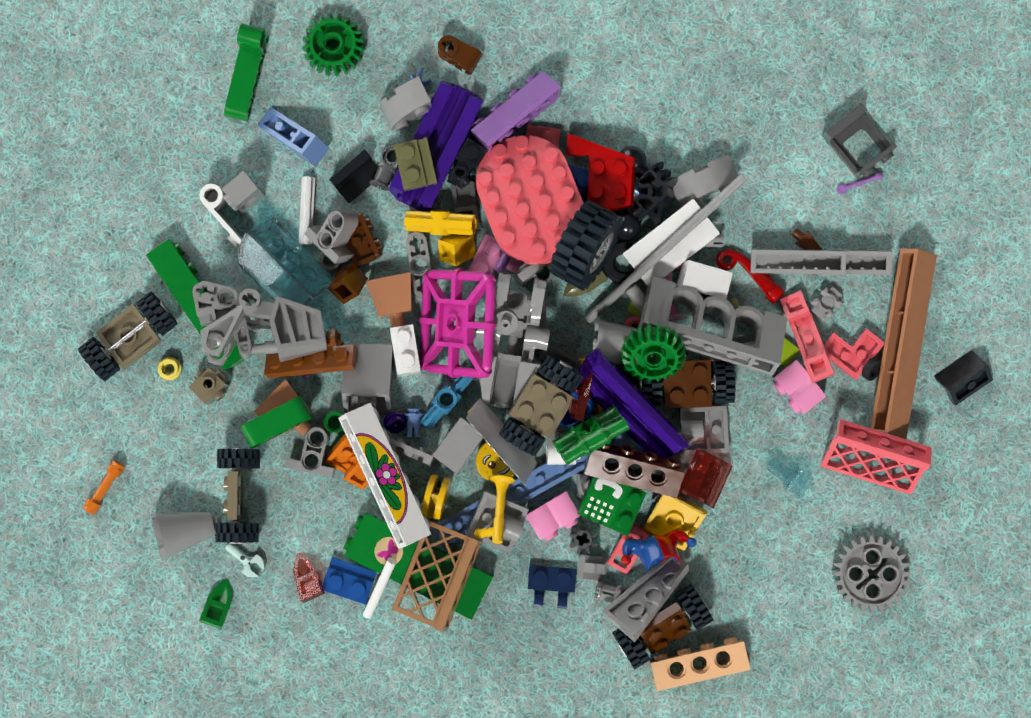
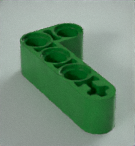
(246, 71)

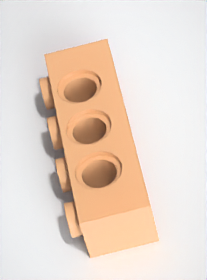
(736, 663)

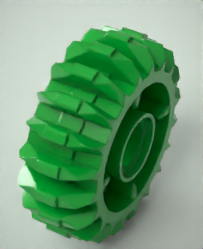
(329, 31)
(653, 352)

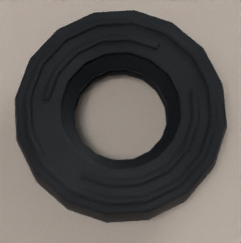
(610, 269)

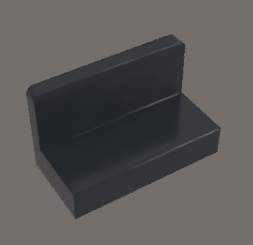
(355, 176)
(964, 377)

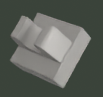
(591, 567)

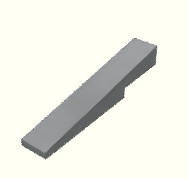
(821, 261)

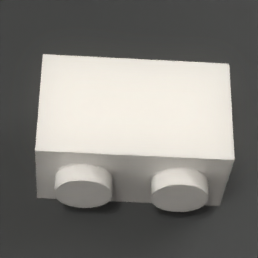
(704, 279)
(405, 350)

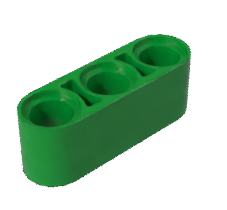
(276, 422)

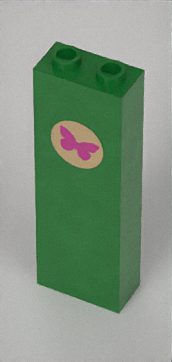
(375, 544)

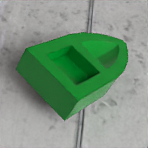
(217, 605)

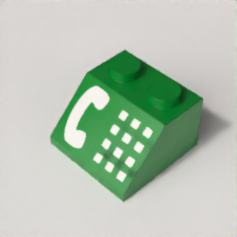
(612, 504)

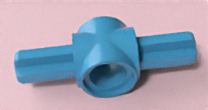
(437, 409)

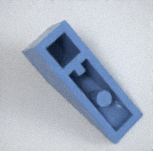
(293, 136)

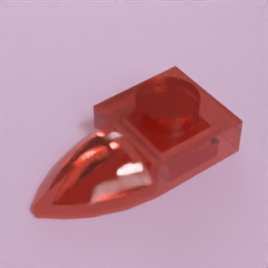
(578, 405)
(306, 579)

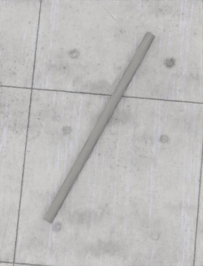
(665, 248)

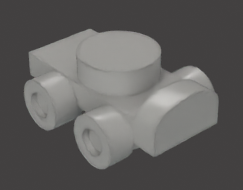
(823, 306)

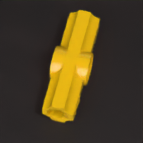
(440, 222)

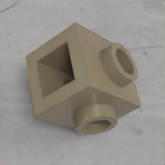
(201, 385)

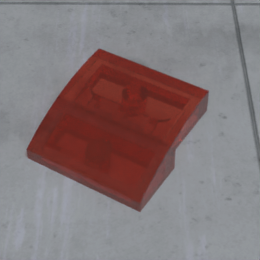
(705, 478)

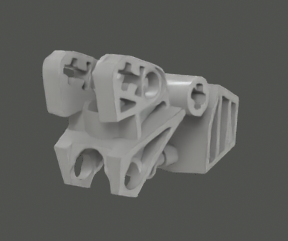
(294, 326)
(511, 370)

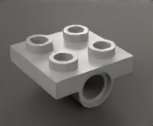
(528, 273)
(705, 429)
(484, 518)

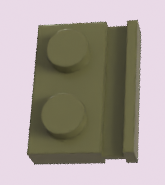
(415, 164)

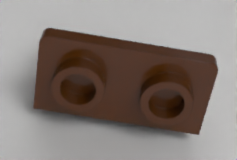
(362, 243)

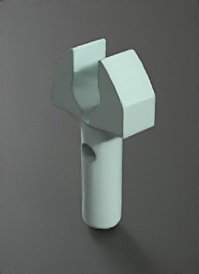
(245, 559)

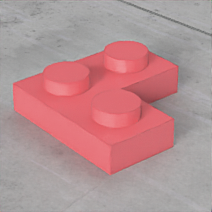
(853, 358)

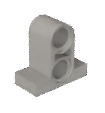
(335, 234)
(318, 450)

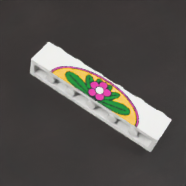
(384, 475)

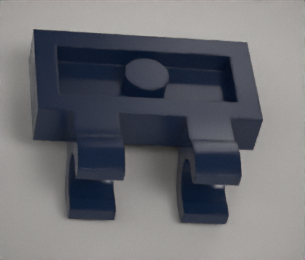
(551, 579)

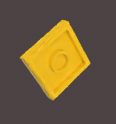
(674, 514)

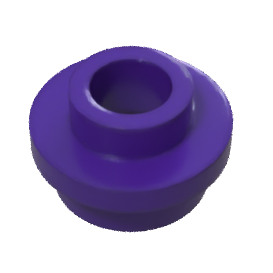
(395, 422)

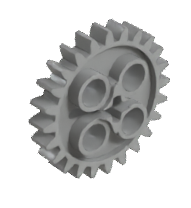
(886, 589)

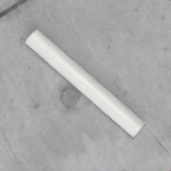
(379, 588)

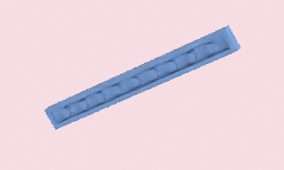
(539, 481)

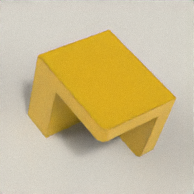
(456, 248)

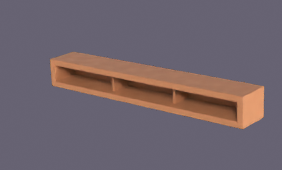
(903, 342)

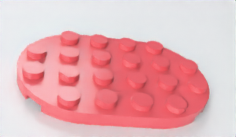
(527, 196)

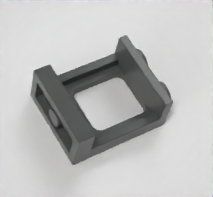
(849, 126)

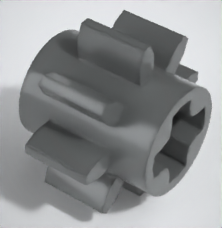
(580, 534)

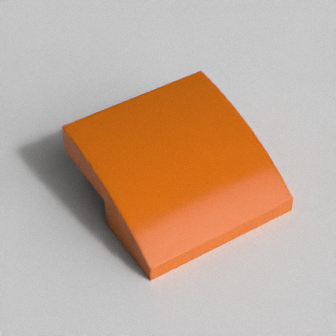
(344, 459)

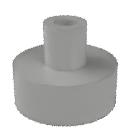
(510, 318)

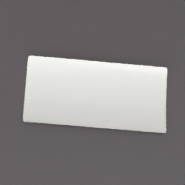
(681, 252)
(489, 427)

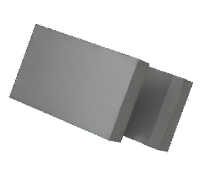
(458, 446)

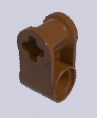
(461, 56)

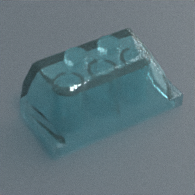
(282, 264)

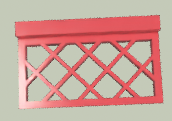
(880, 445)

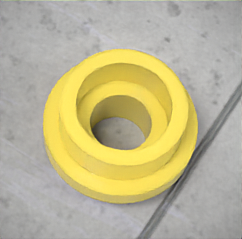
(162, 368)

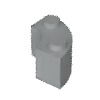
(409, 102)
(704, 181)

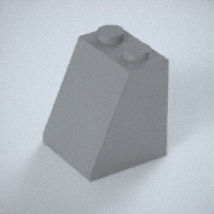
(370, 379)

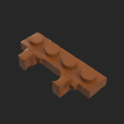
(336, 358)

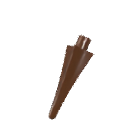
(805, 240)

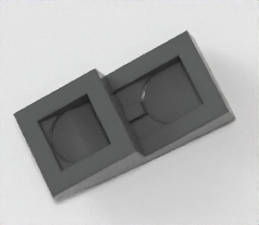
(465, 200)

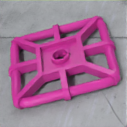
(462, 333)

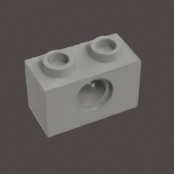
(241, 193)

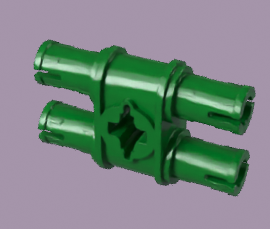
(590, 435)

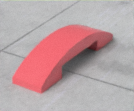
(807, 336)

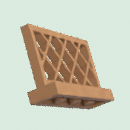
(455, 585)

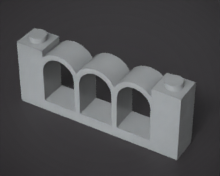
(768, 327)

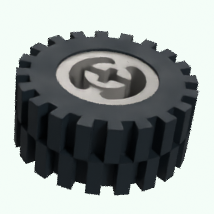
(586, 245)

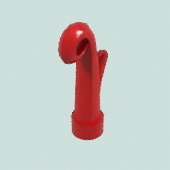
(763, 280)

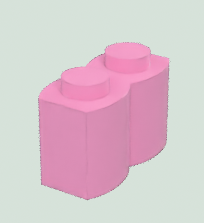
(798, 388)
(552, 516)

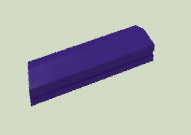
(446, 130)
(646, 423)

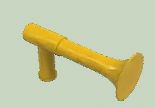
(497, 531)

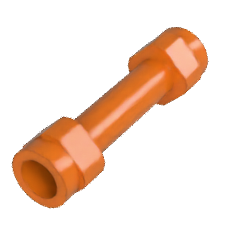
(92, 504)

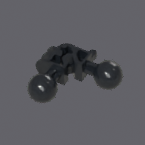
(651, 203)

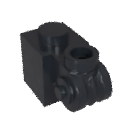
(466, 162)

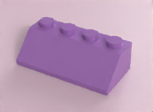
(517, 111)

